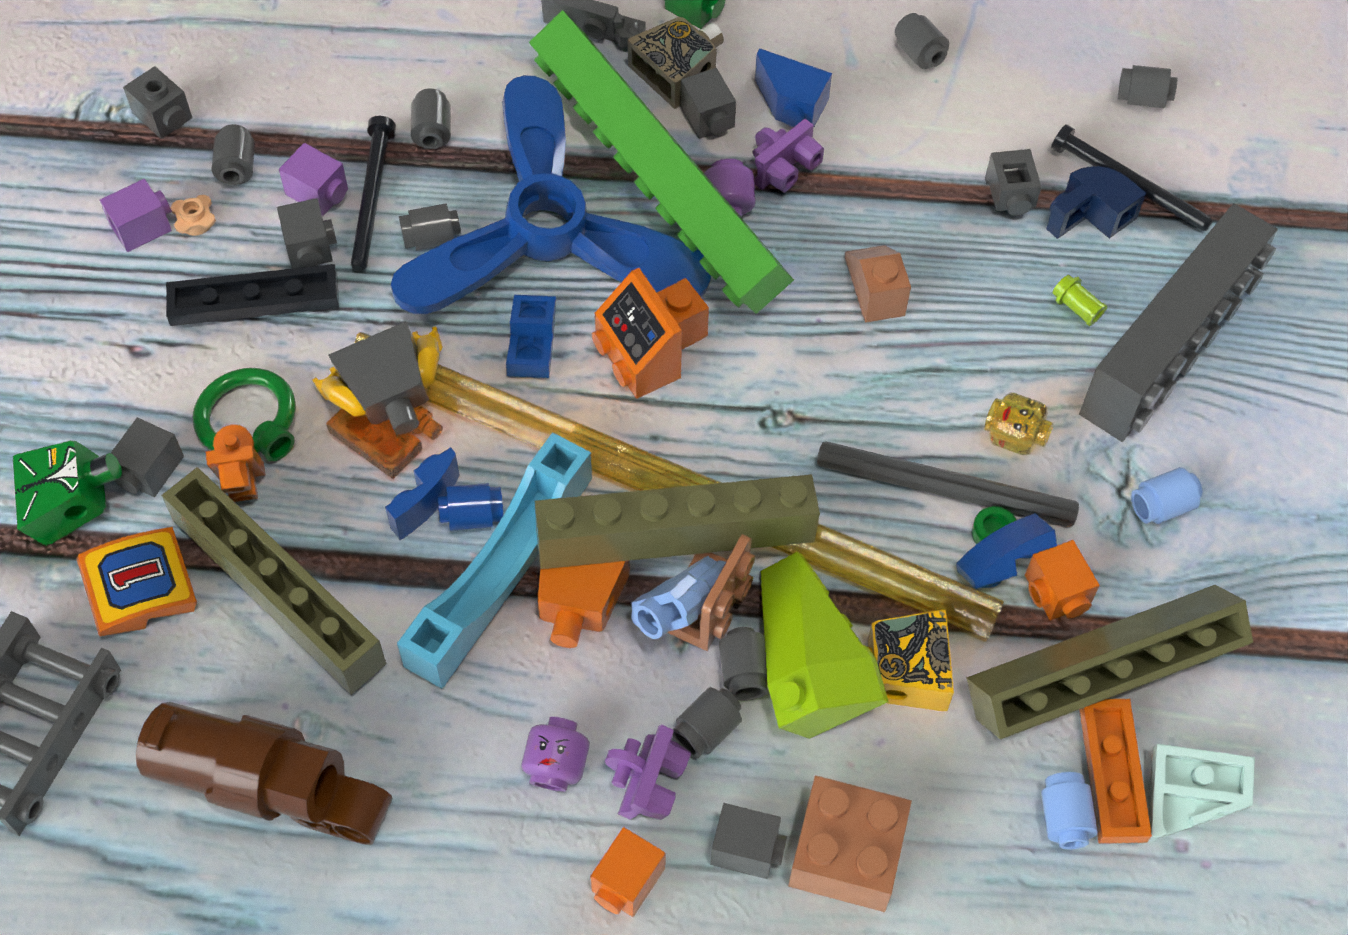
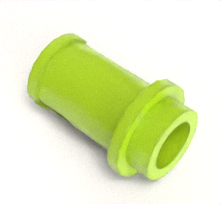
(1079, 299)

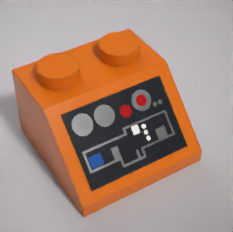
(639, 336)

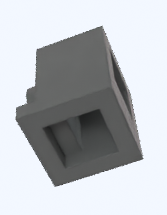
(1015, 189)

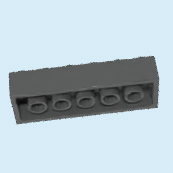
(1178, 323)

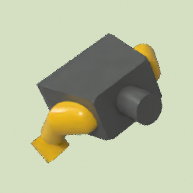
(384, 376)

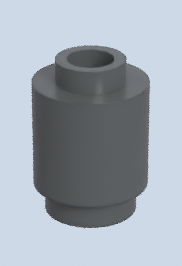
(921, 40)
(1147, 86)
(430, 119)
(233, 155)
(429, 226)
(744, 663)
(707, 721)

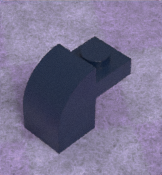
(1101, 197)

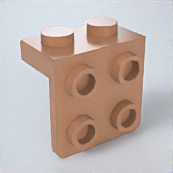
(730, 585)

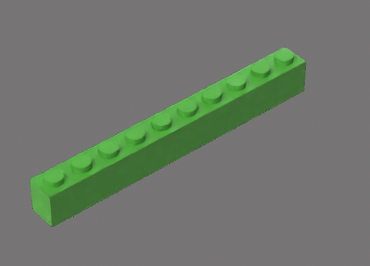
(662, 165)

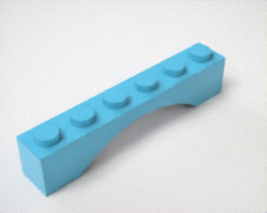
(457, 618)

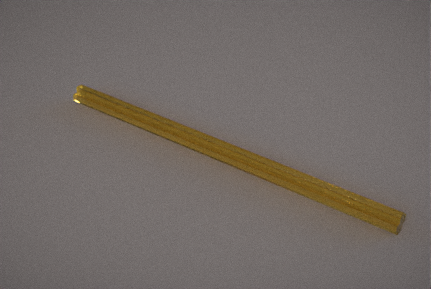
(646, 471)

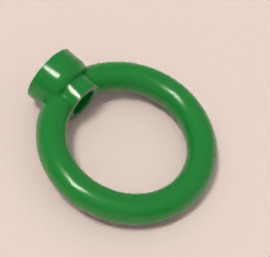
(270, 437)

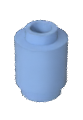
(1167, 496)
(1069, 810)

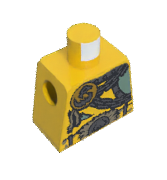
(914, 659)

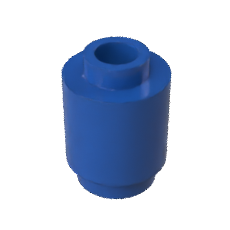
(470, 506)

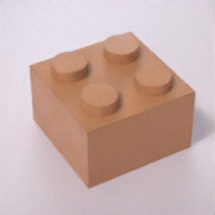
(850, 843)

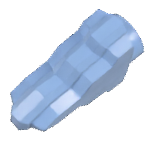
(677, 600)

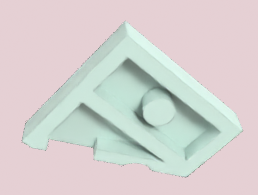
(1196, 787)

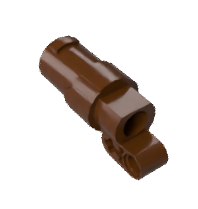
(259, 771)

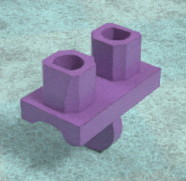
(781, 150)
(656, 755)

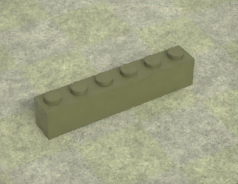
(675, 521)
(275, 580)
(1109, 660)

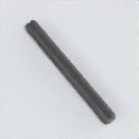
(947, 483)

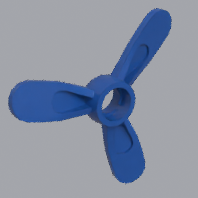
(537, 148)

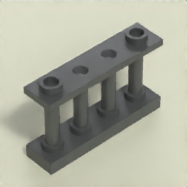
(97, 681)

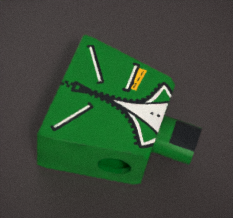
(60, 489)

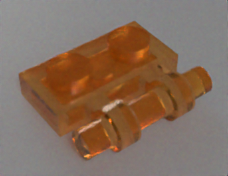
(379, 442)

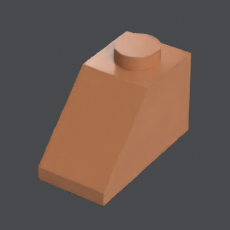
(879, 282)

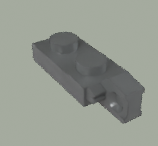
(595, 19)

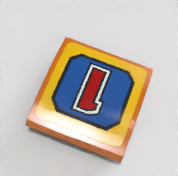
(136, 581)

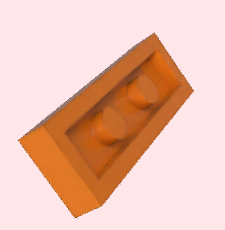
(1115, 772)

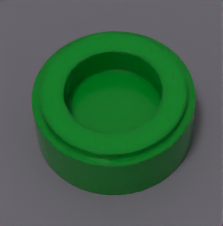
(989, 521)

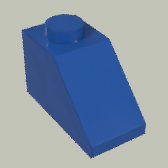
(792, 88)

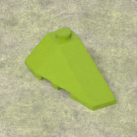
(813, 657)

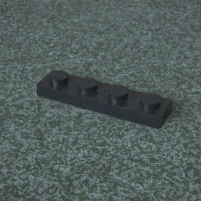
(252, 295)

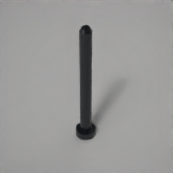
(381, 130)
(1067, 141)

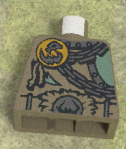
(673, 53)

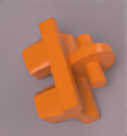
(236, 462)

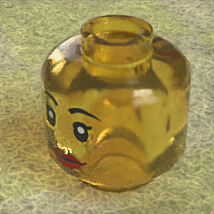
(1018, 424)

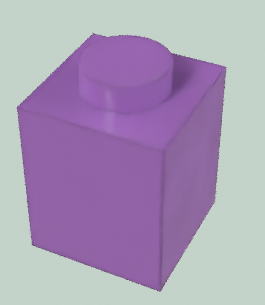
(314, 175)
(137, 214)

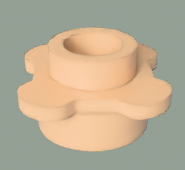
(193, 215)

